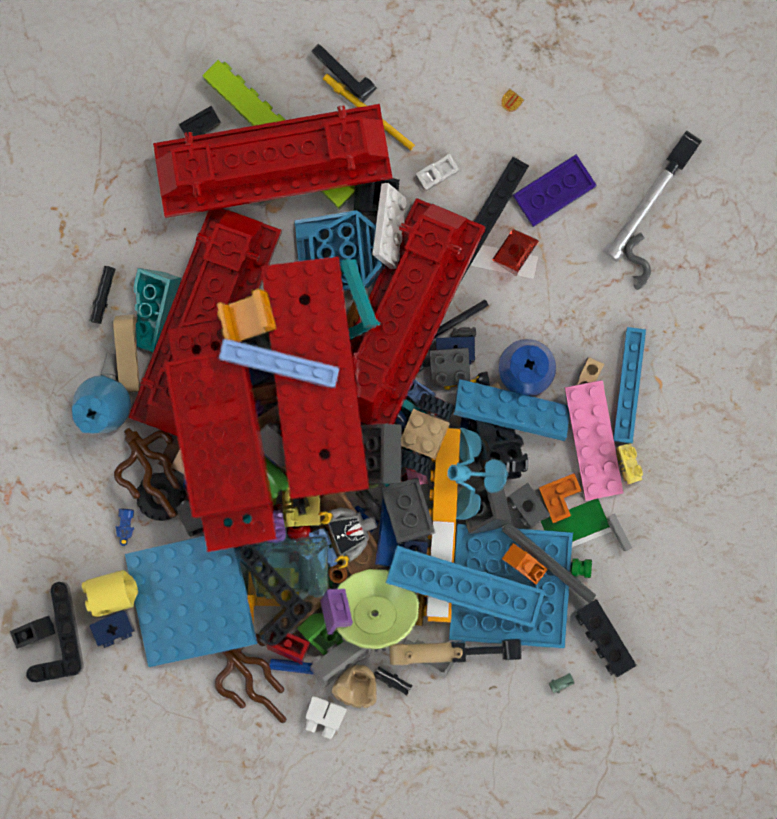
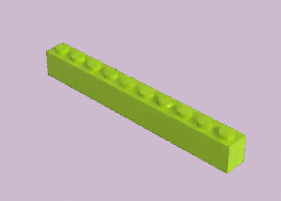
(256, 112)

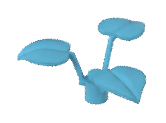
(495, 476)

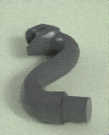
(633, 241)

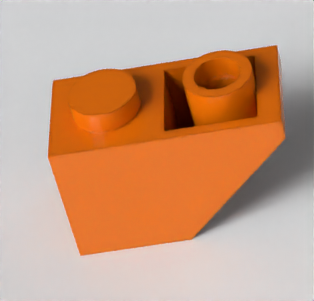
(524, 563)

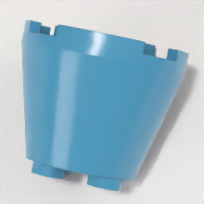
(100, 405)

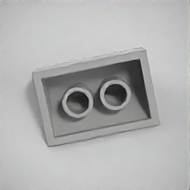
(337, 661)

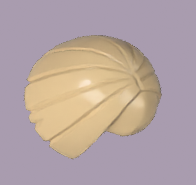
(356, 687)

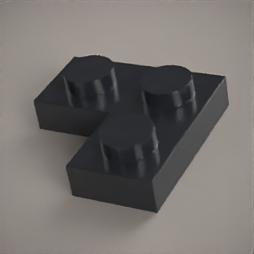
(200, 122)

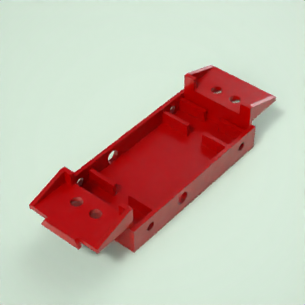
(219, 438)

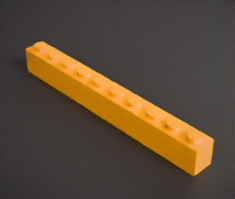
(444, 495)

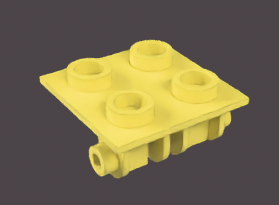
(628, 456)
(291, 515)

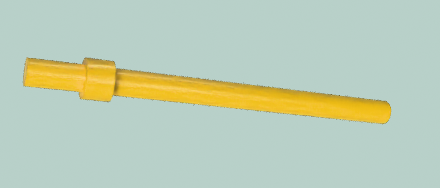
(341, 89)

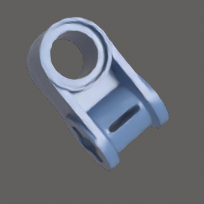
(417, 391)

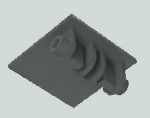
(449, 366)

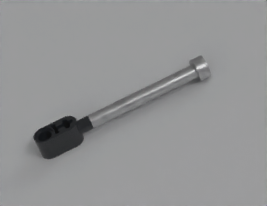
(677, 160)

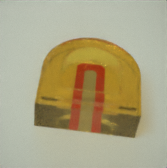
(511, 101)

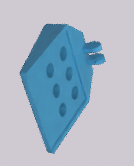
(312, 246)

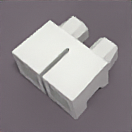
(316, 713)

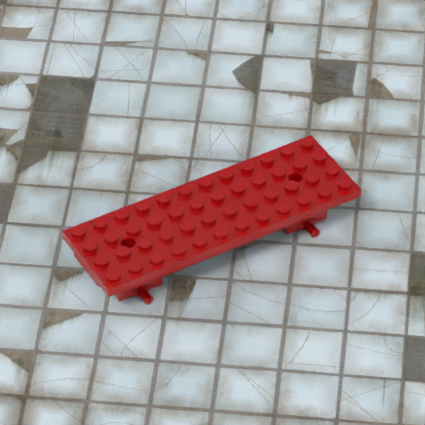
(272, 160)
(220, 270)
(410, 307)
(316, 421)

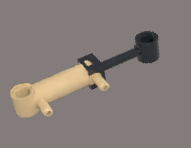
(450, 652)

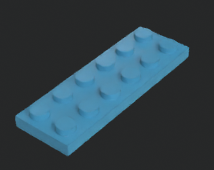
(511, 410)

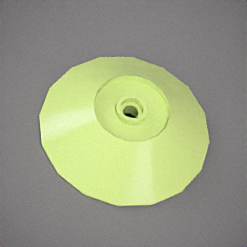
(371, 594)

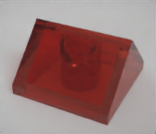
(515, 251)

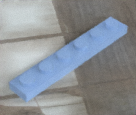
(278, 363)

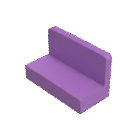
(336, 609)

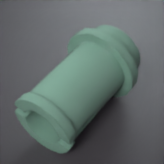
(561, 683)

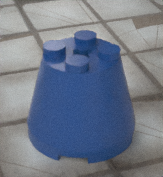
(522, 379)

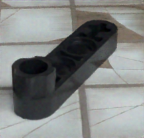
(361, 89)

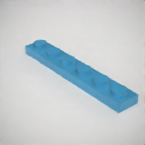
(629, 385)

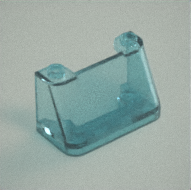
(299, 562)

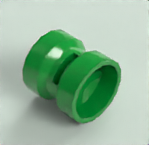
(581, 568)

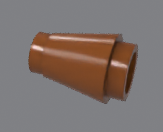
(337, 575)

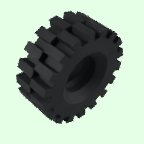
(150, 507)

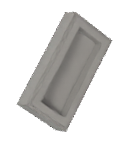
(621, 536)

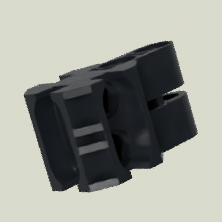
(502, 445)

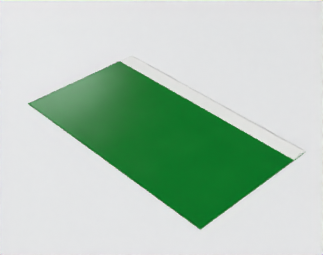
(585, 522)

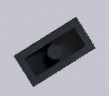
(33, 632)

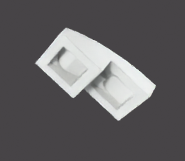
(438, 171)

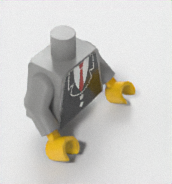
(348, 532)

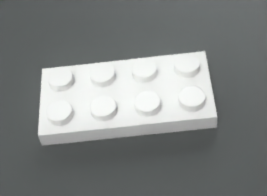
(387, 232)

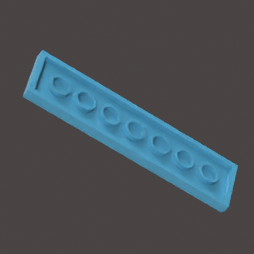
(465, 586)

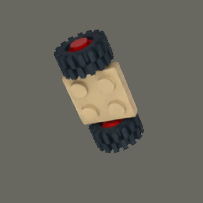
(425, 433)

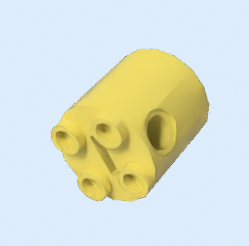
(110, 593)

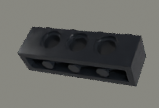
(625, 660)

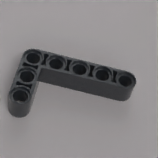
(275, 591)
(64, 638)

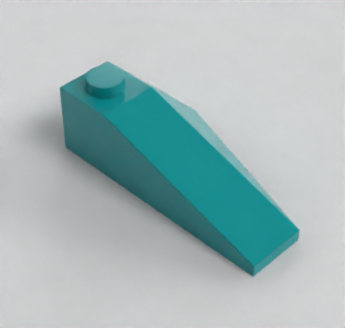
(154, 298)

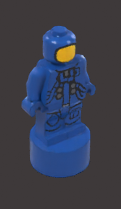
(124, 530)

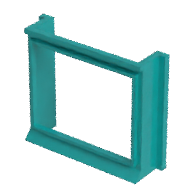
(360, 297)

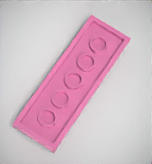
(593, 440)

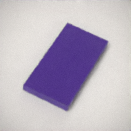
(554, 190)

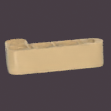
(126, 352)

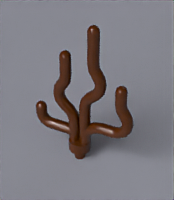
(139, 448)
(235, 658)

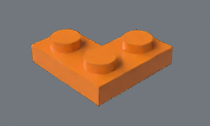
(554, 495)

